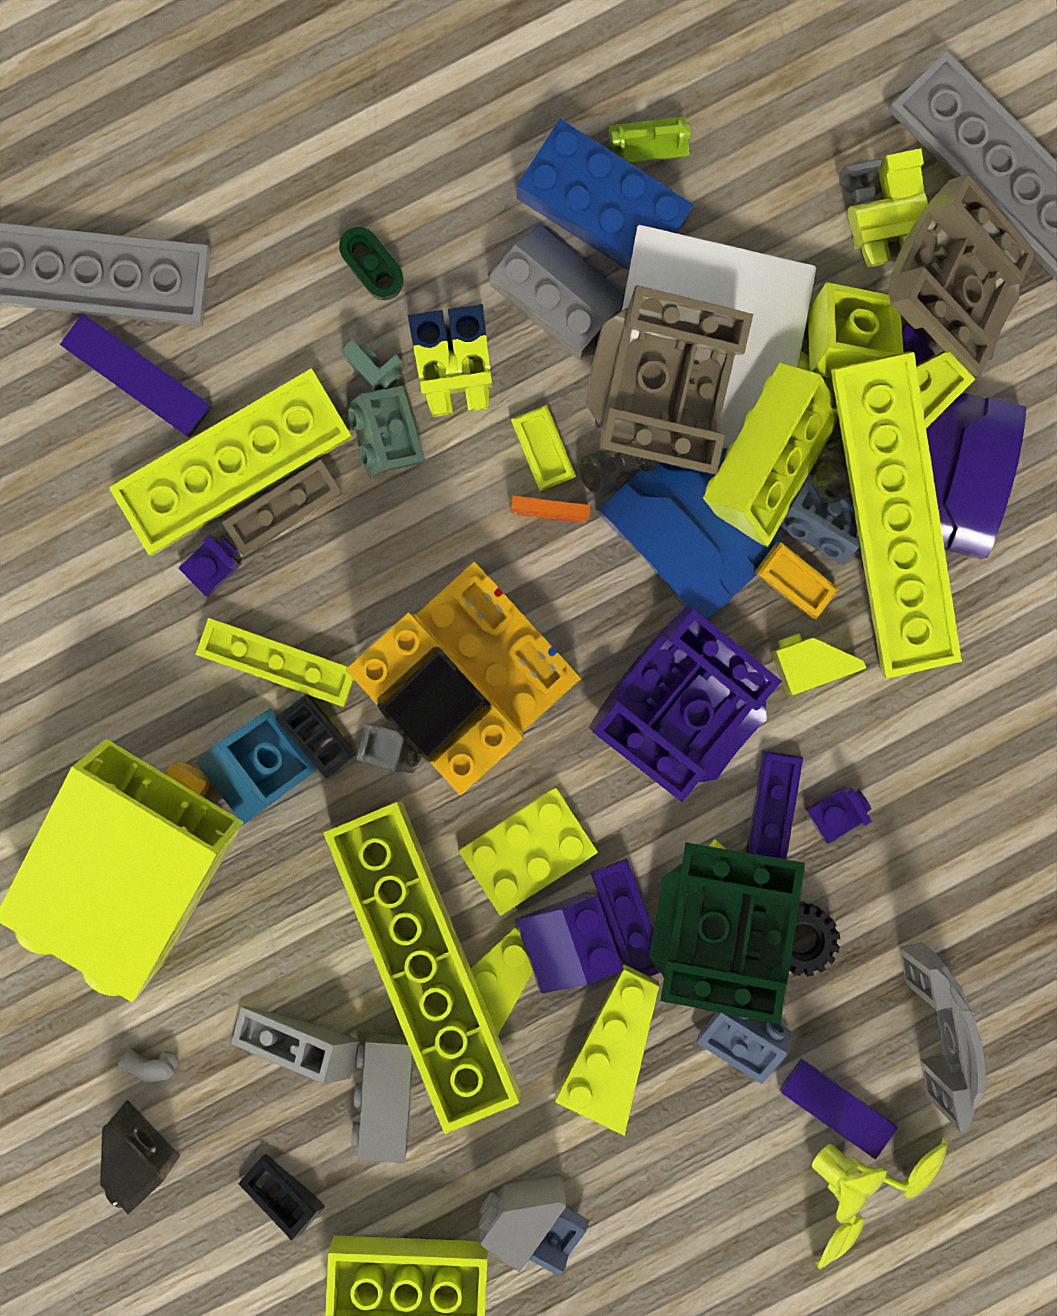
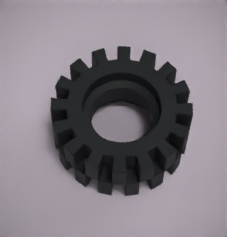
(825, 944)

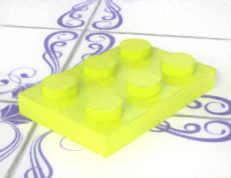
(527, 851)

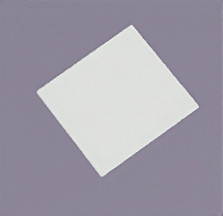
(736, 278)

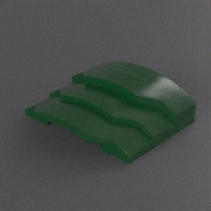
(727, 931)

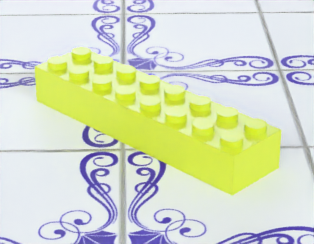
(423, 967)

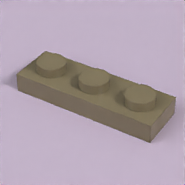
(282, 508)

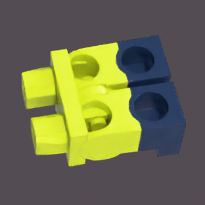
(455, 370)

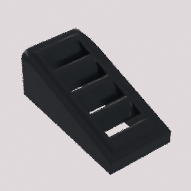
(285, 720)
(290, 1186)

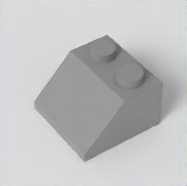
(520, 1218)

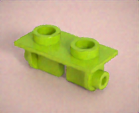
(651, 139)

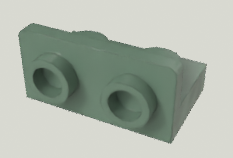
(385, 431)

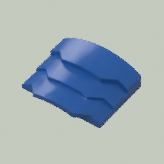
(683, 537)

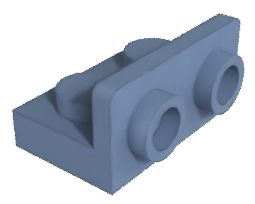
(822, 524)
(746, 1043)

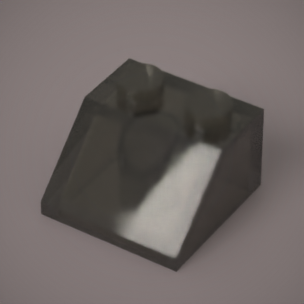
(133, 1158)

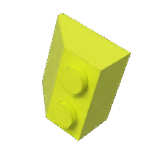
(851, 328)

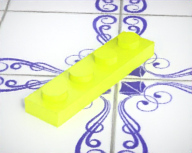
(275, 662)

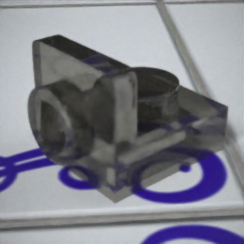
(387, 749)

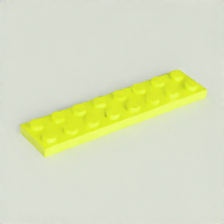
(897, 513)

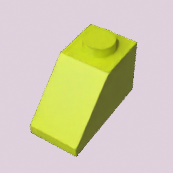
(811, 663)

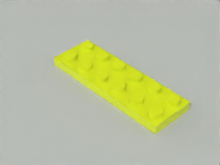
(230, 462)

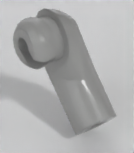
(149, 1070)

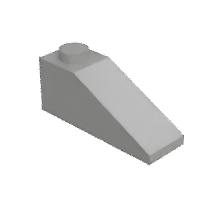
(296, 1045)

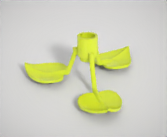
(855, 1188)

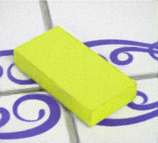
(543, 448)

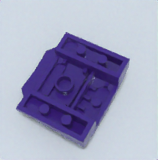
(974, 468)
(686, 704)

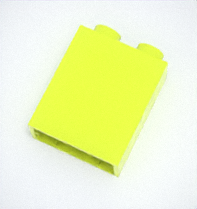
(117, 870)

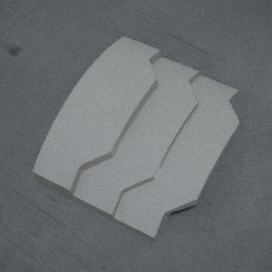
(958, 1077)

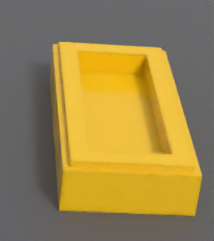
(796, 580)

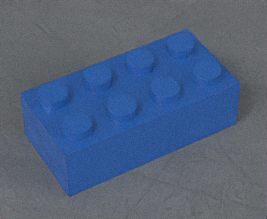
(597, 194)

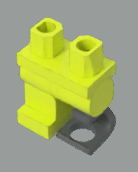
(892, 218)

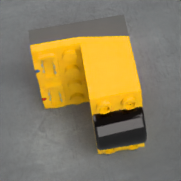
(463, 677)

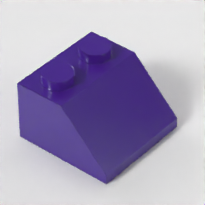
(569, 943)

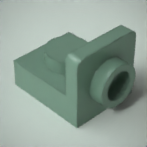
(365, 364)

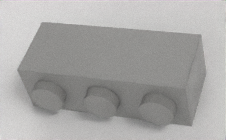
(383, 1098)

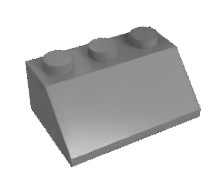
(556, 290)

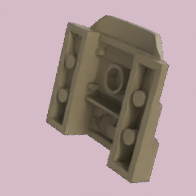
(961, 272)
(666, 378)

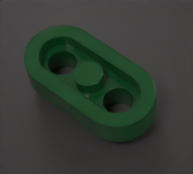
(372, 264)

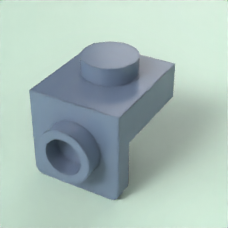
(560, 1242)

